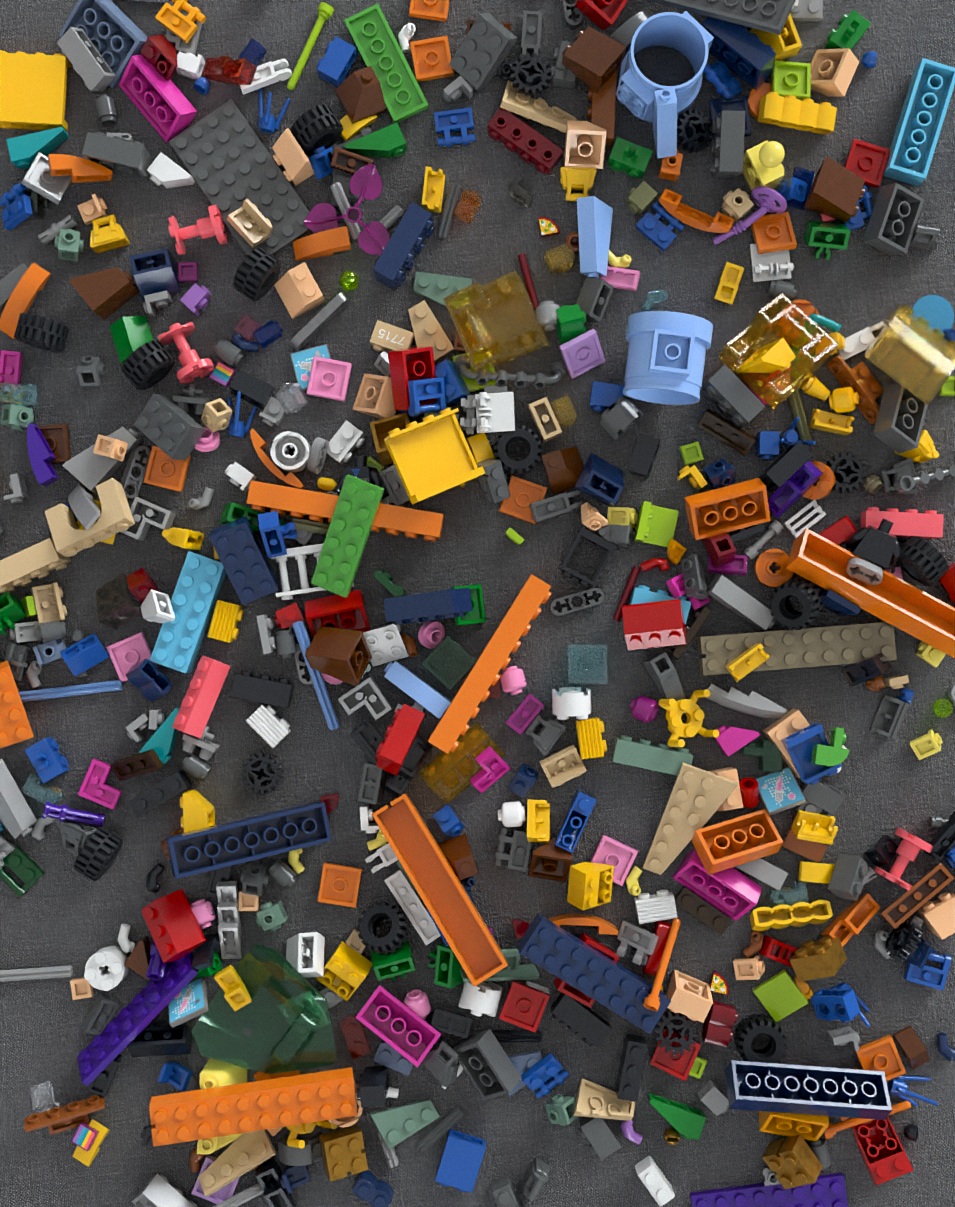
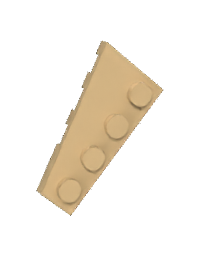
(534, 109)
(236, 1160)

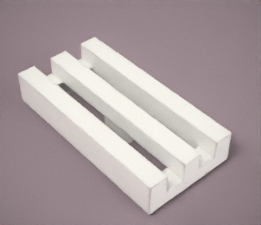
(817, 509)

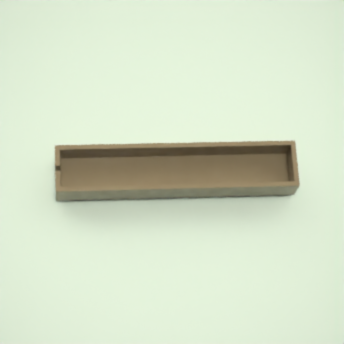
(800, 648)

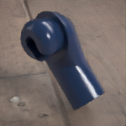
(244, 345)
(467, 884)
(943, 1048)

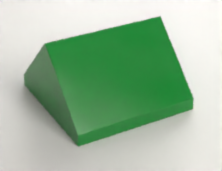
(130, 334)
(478, 612)

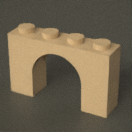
(113, 519)

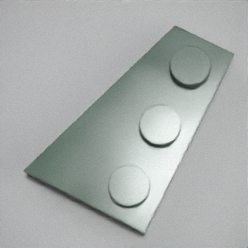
(438, 286)
(403, 1121)

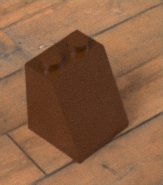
(593, 57)
(835, 191)
(105, 290)
(339, 654)

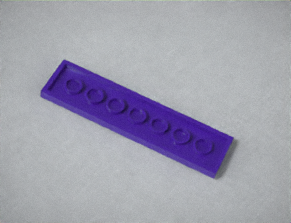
(134, 1018)
(826, 1192)

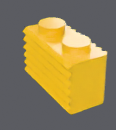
(225, 621)
(590, 738)

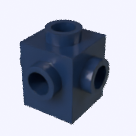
(719, 474)

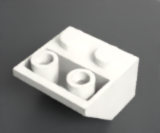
(306, 954)

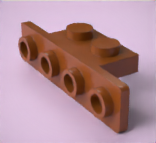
(862, 382)
(66, 1116)

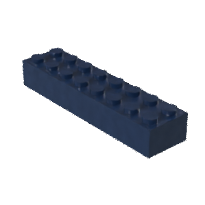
(248, 839)
(590, 972)
(807, 1090)

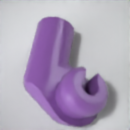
(629, 1133)

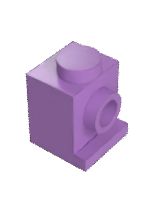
(196, 298)

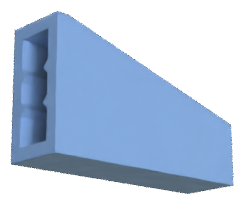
(665, 122)
(594, 235)
(417, 688)

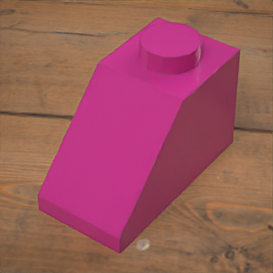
(734, 738)

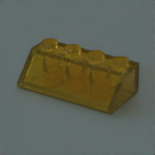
(452, 772)

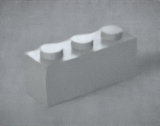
(86, 59)

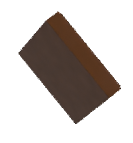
(58, 440)

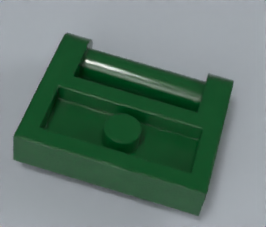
(386, 580)
(24, 868)

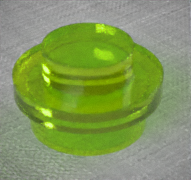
(942, 707)

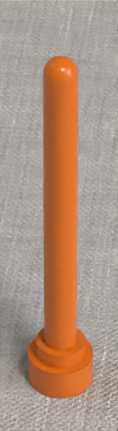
(652, 1001)
(833, 1128)

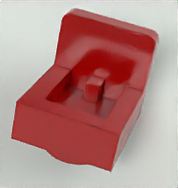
(287, 616)

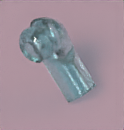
(654, 297)

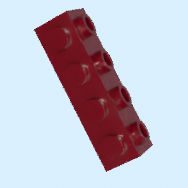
(524, 141)

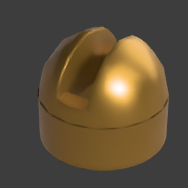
(671, 1133)

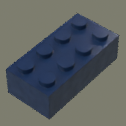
(740, 51)
(404, 246)
(244, 560)
(428, 606)

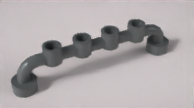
(501, 377)
(906, 482)

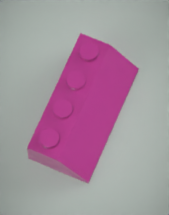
(156, 98)
(725, 889)
(398, 1026)

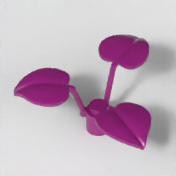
(365, 184)

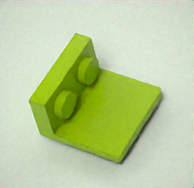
(655, 524)

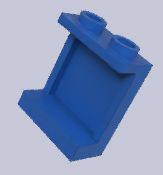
(799, 749)
(460, 1161)

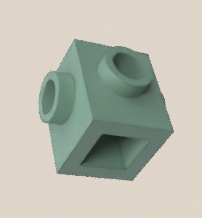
(69, 245)
(16, 416)
(277, 915)
(561, 1109)

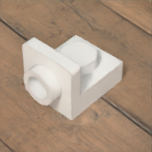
(365, 818)

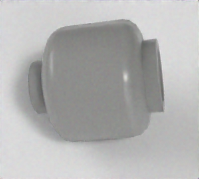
(547, 315)

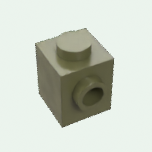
(641, 198)

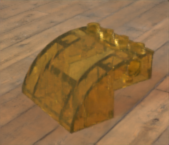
(495, 321)
(804, 337)
(913, 353)

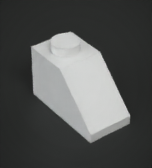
(168, 173)
(157, 607)

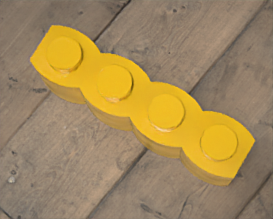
(797, 114)
(795, 915)

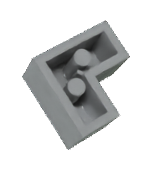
(144, 515)
(368, 694)

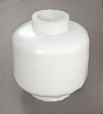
(512, 814)

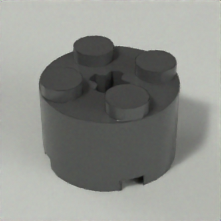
(620, 419)

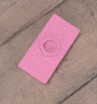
(622, 278)

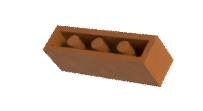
(603, 108)
(918, 895)

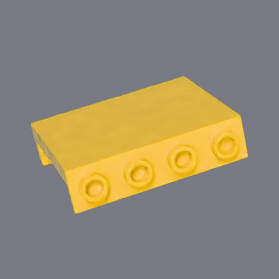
(33, 90)
(432, 455)

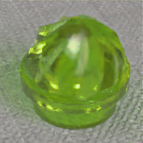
(349, 280)

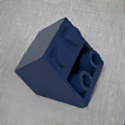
(155, 272)
(601, 480)

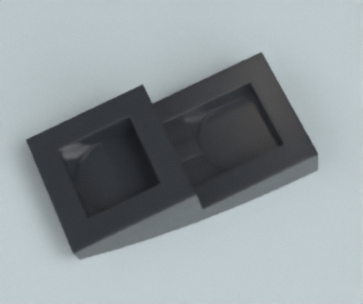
(205, 952)

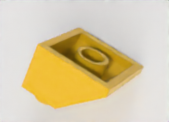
(768, 358)

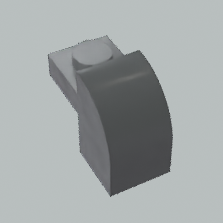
(299, 1157)

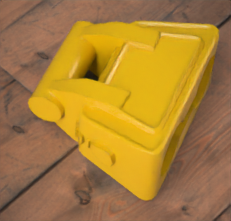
(576, 179)
(107, 237)
(925, 451)
(184, 538)

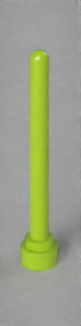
(324, 12)

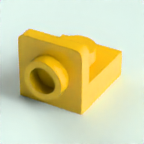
(695, 479)

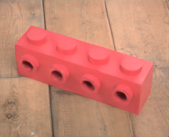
(907, 523)
(201, 696)

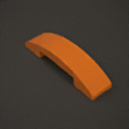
(672, 203)
(22, 297)
(259, 445)
(603, 926)

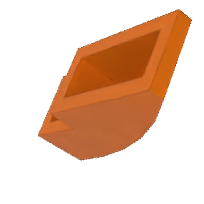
(79, 168)
(322, 244)
(852, 919)

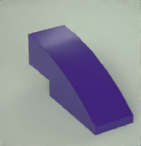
(40, 456)
(793, 488)

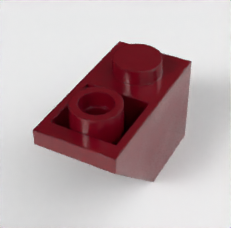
(161, 55)
(720, 549)
(140, 584)

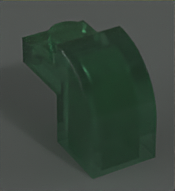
(769, 755)

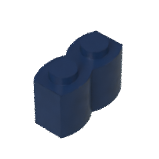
(149, 680)
(371, 1189)

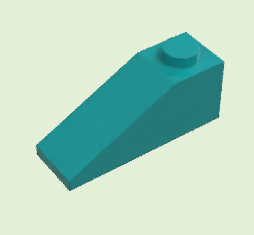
(26, 147)
(163, 739)

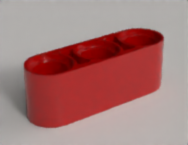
(839, 531)
(662, 930)

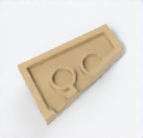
(428, 331)
(601, 1103)

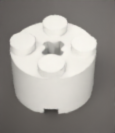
(280, 451)
(571, 702)
(99, 975)
(481, 998)

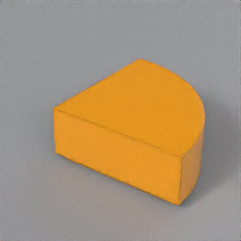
(675, 551)
(804, 987)

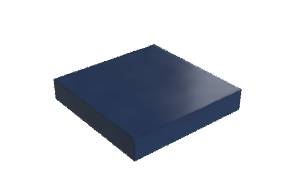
(733, 104)
(838, 604)

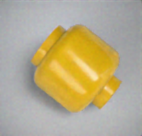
(843, 400)

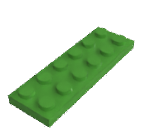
(381, 52)
(347, 535)

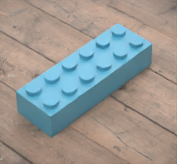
(920, 122)
(192, 606)

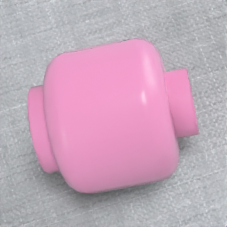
(513, 680)
(203, 912)
(418, 1003)

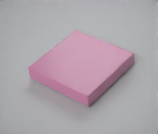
(329, 378)
(128, 653)
(617, 854)

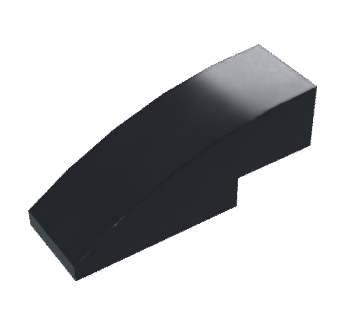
(418, 752)
(269, 1178)

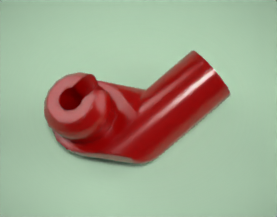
(655, 562)

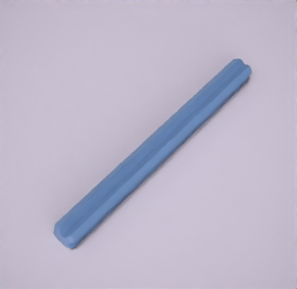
(317, 678)
(71, 690)

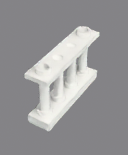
(300, 555)

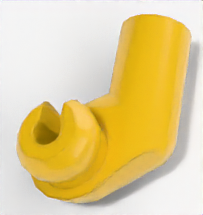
(326, 484)

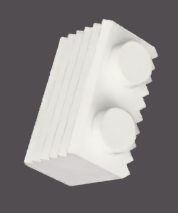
(269, 725)
(655, 907)
(654, 1181)

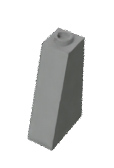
(95, 469)
(740, 602)
(14, 810)

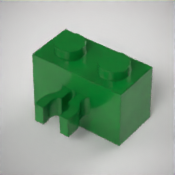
(849, 33)
(629, 158)
(826, 236)
(570, 322)
(10, 611)
(394, 964)
(446, 967)

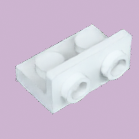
(345, 442)

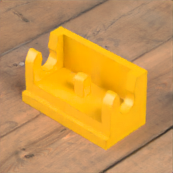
(433, 190)
(831, 422)
(747, 661)
(538, 821)
(814, 827)

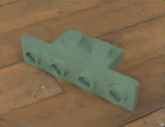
(512, 971)

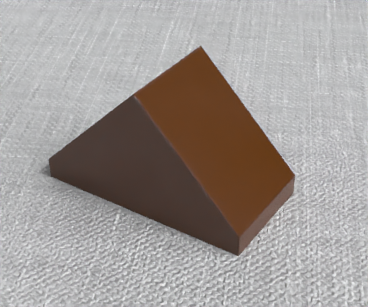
(140, 957)
(912, 1047)

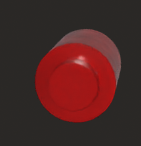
(749, 792)

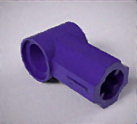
(156, 967)

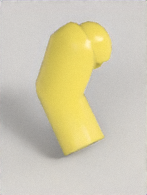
(619, 262)
(378, 842)
(293, 859)
(632, 881)

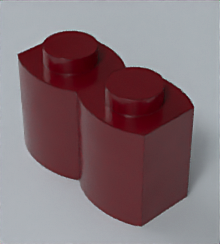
(719, 1024)

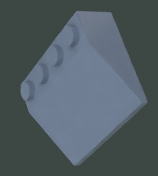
(109, 31)

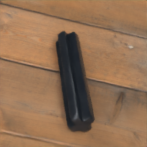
(517, 1035)

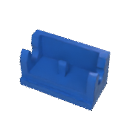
(84, 654)

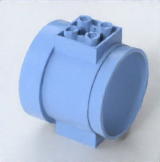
(668, 30)
(666, 357)

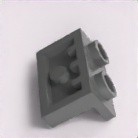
(694, 577)

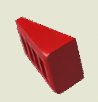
(770, 946)

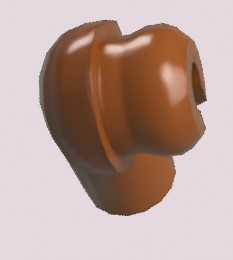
(410, 644)
(756, 942)
(195, 1160)

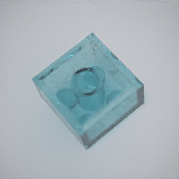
(587, 663)

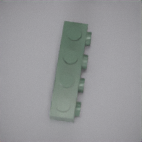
(649, 756)

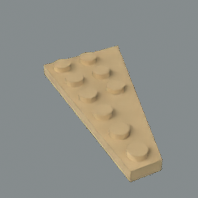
(690, 805)

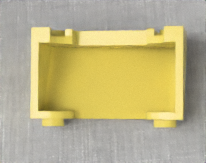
(217, 1074)

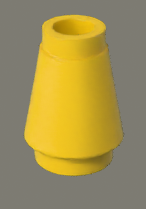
(815, 388)

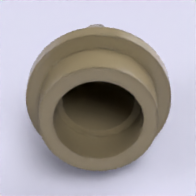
(872, 484)

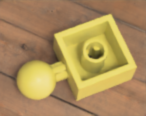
(763, 165)

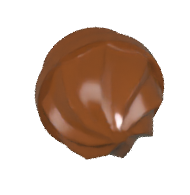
(573, 241)
(876, 683)

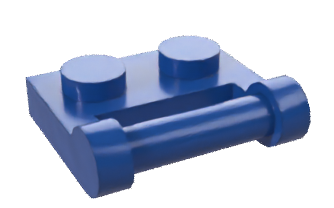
(423, 390)
(930, 975)

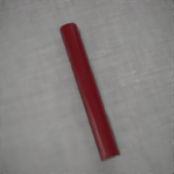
(528, 280)
(626, 593)

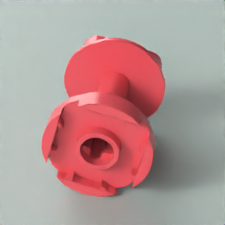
(205, 228)
(189, 358)
(907, 851)

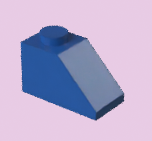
(604, 395)

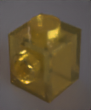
(559, 258)
(564, 411)

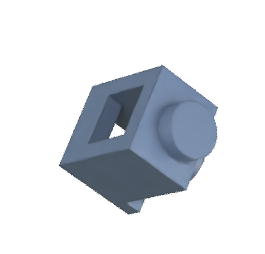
(43, 655)

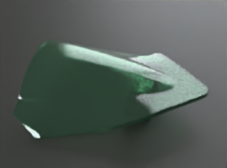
(279, 1030)

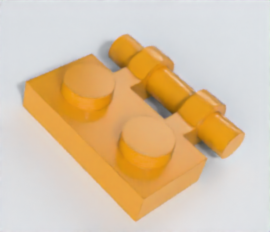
(176, 22)

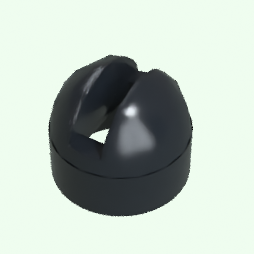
(911, 1132)

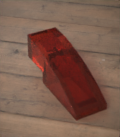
(229, 71)

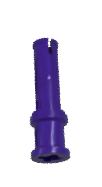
(63, 813)

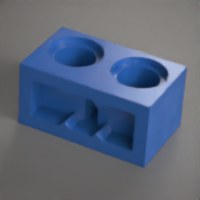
(835, 1004)

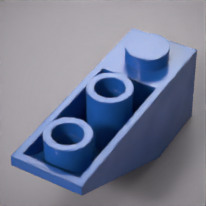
(575, 821)

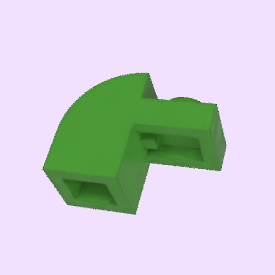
(831, 754)

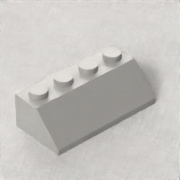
(161, 1194)

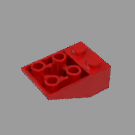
(881, 1150)

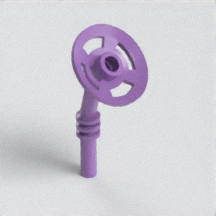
(766, 205)

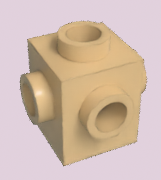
(736, 204)
(216, 415)

